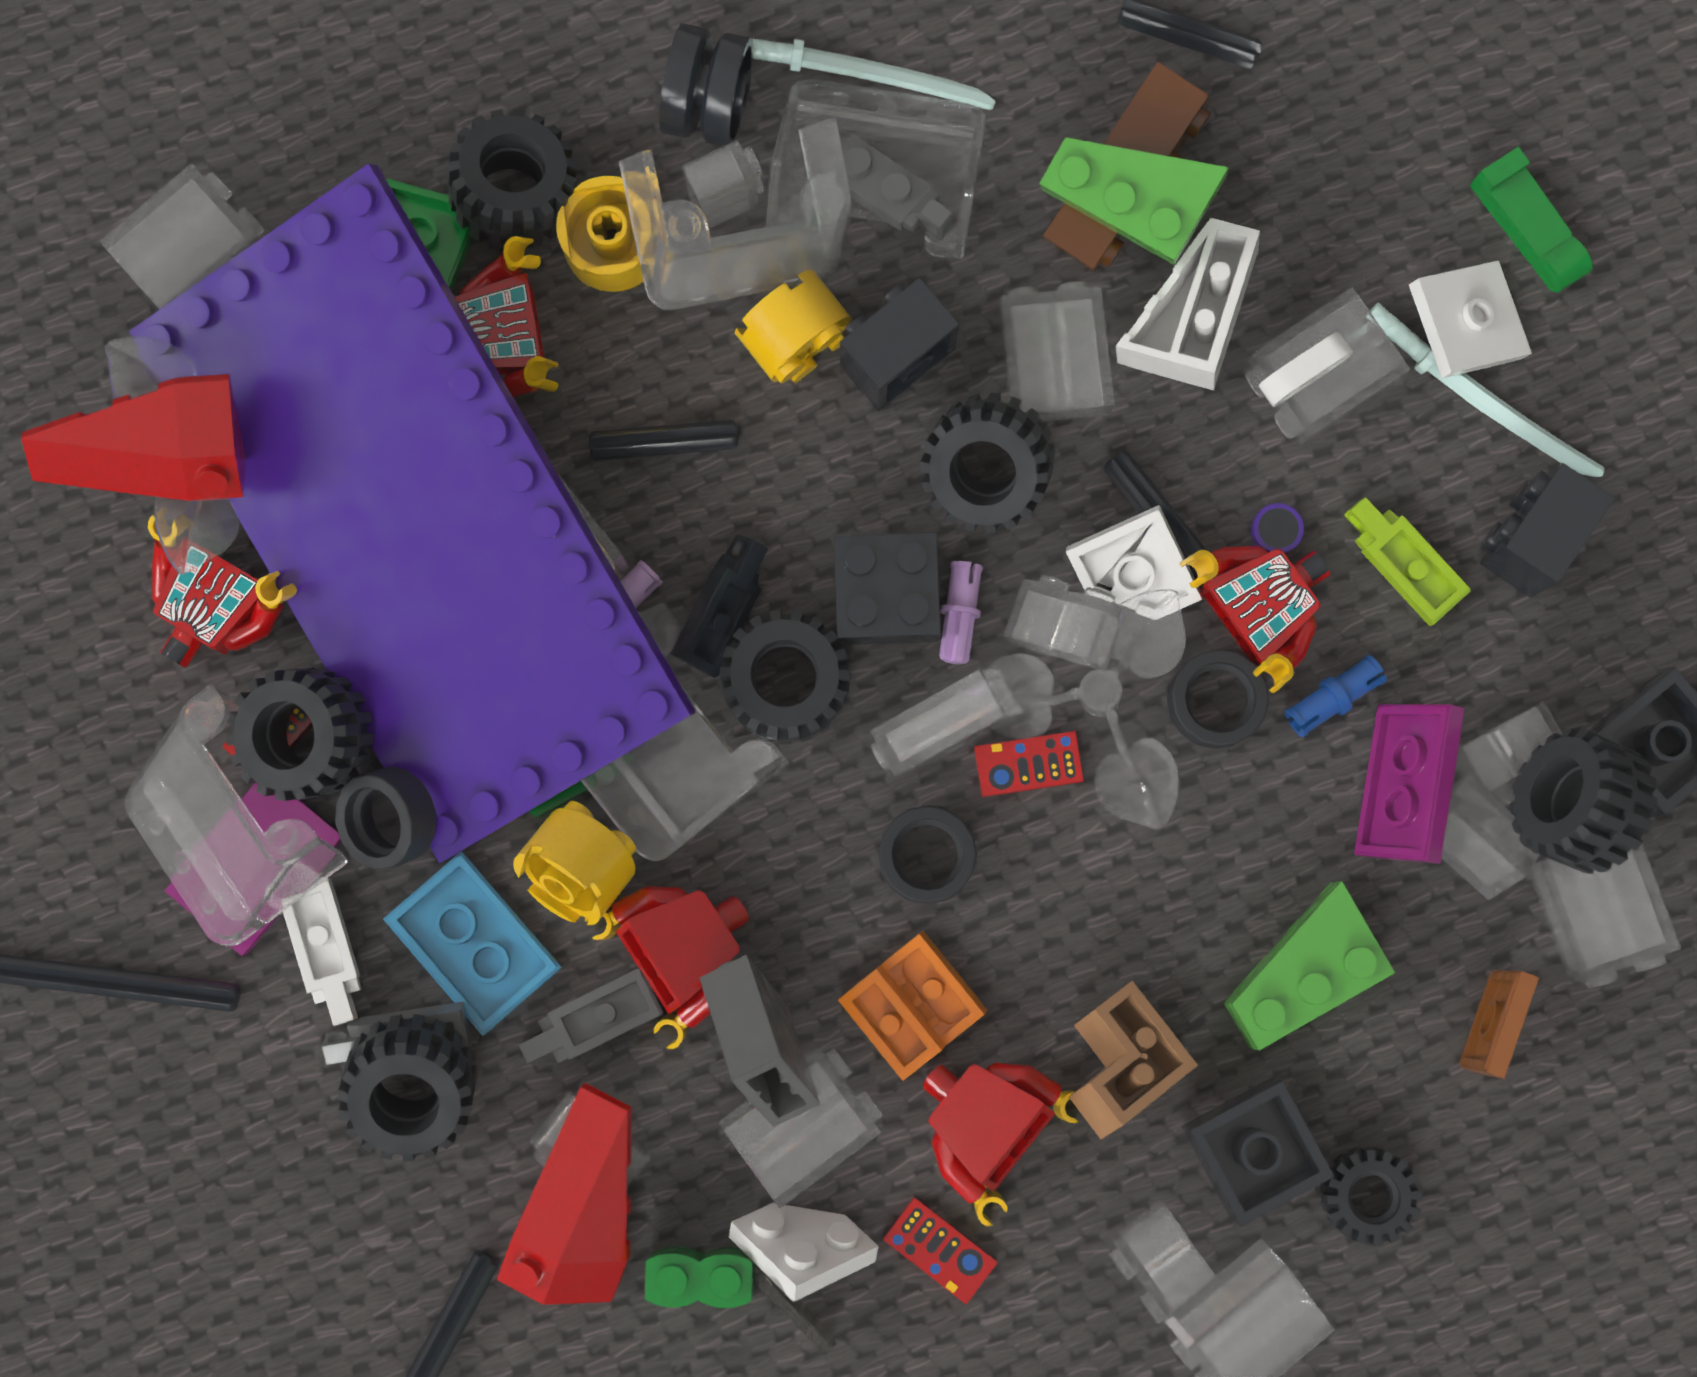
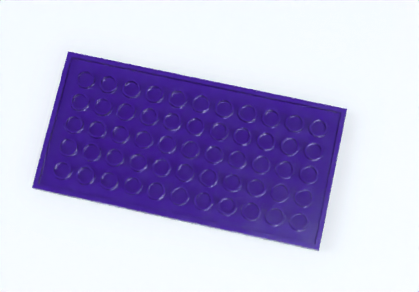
(420, 516)

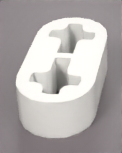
(1306, 369)

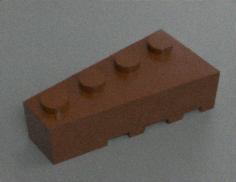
(1155, 122)

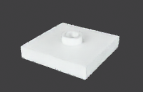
(1470, 319)

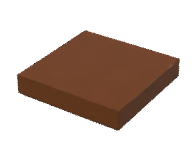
(1498, 1022)

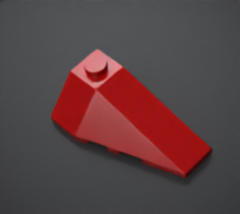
(159, 444)
(575, 1223)

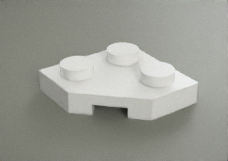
(1134, 559)
(802, 1246)

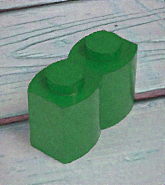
(683, 1276)

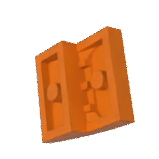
(913, 1005)

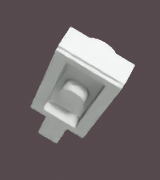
(324, 951)

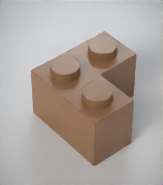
(1138, 1057)

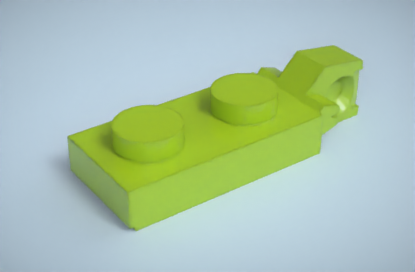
(1407, 561)

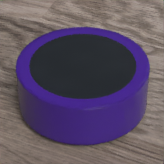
(1277, 527)

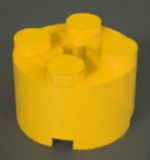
(582, 231)
(793, 328)
(576, 864)

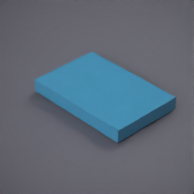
(472, 943)

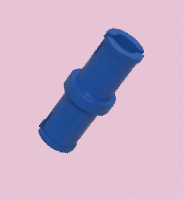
(1335, 695)

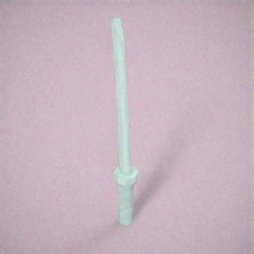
(870, 70)
(1483, 398)

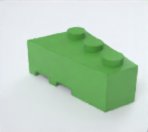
(1135, 192)
(1309, 971)

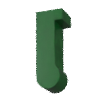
(1531, 221)

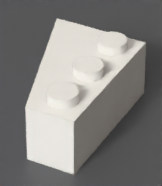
(1196, 309)

